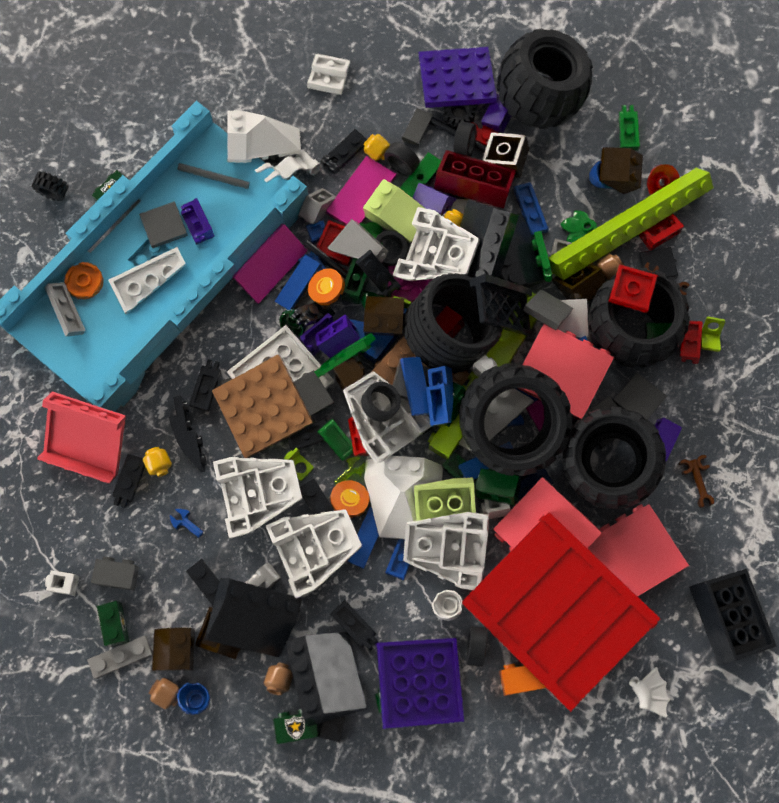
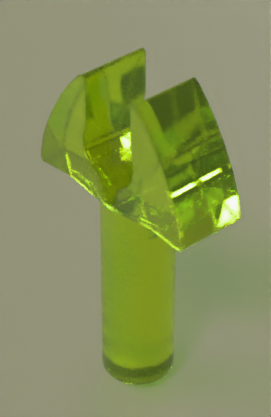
(351, 470)

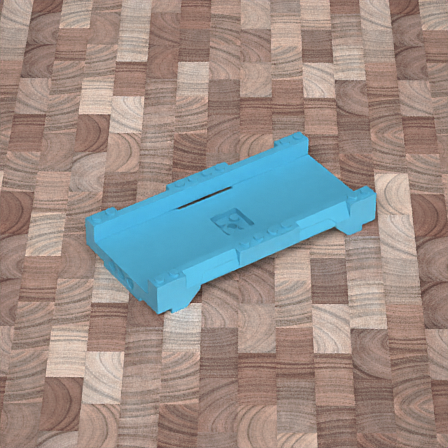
(117, 347)

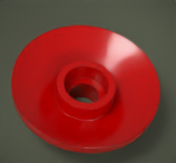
(662, 172)

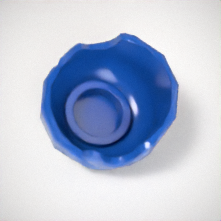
(193, 698)

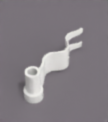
(290, 165)

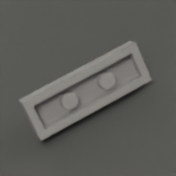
(65, 309)
(120, 657)

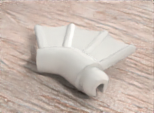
(651, 692)

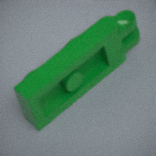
(629, 128)
(542, 259)

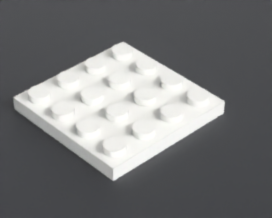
(292, 351)

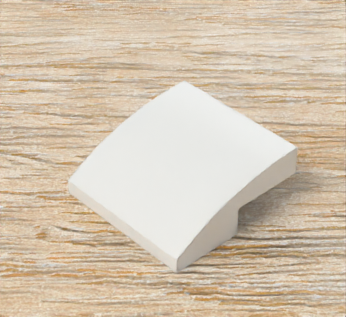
(328, 74)
(578, 319)

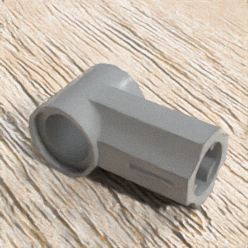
(265, 577)

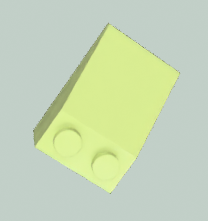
(392, 209)
(444, 498)

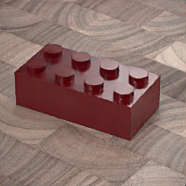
(474, 179)

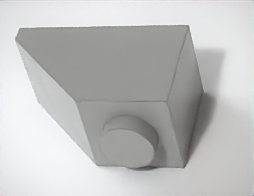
(315, 205)

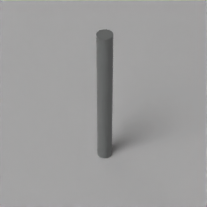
(214, 176)

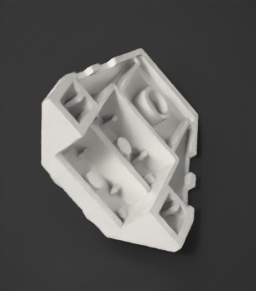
(259, 136)
(436, 248)
(384, 437)
(392, 490)
(256, 491)
(313, 547)
(449, 547)

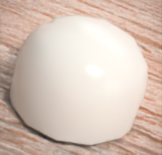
(447, 605)

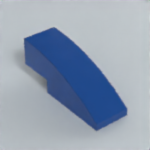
(440, 395)

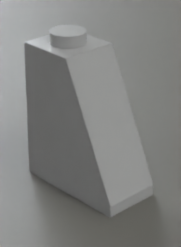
(356, 241)

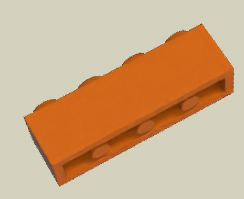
(518, 680)

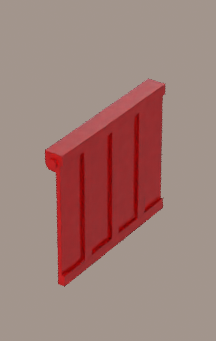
(560, 611)

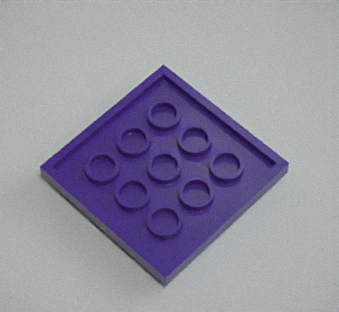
(457, 77)
(419, 682)

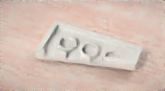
(143, 280)
(501, 412)

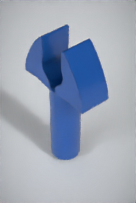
(186, 523)

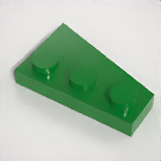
(351, 351)

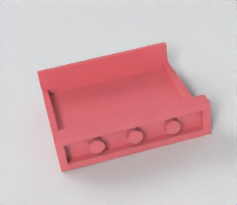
(571, 364)
(82, 437)
(538, 502)
(638, 550)

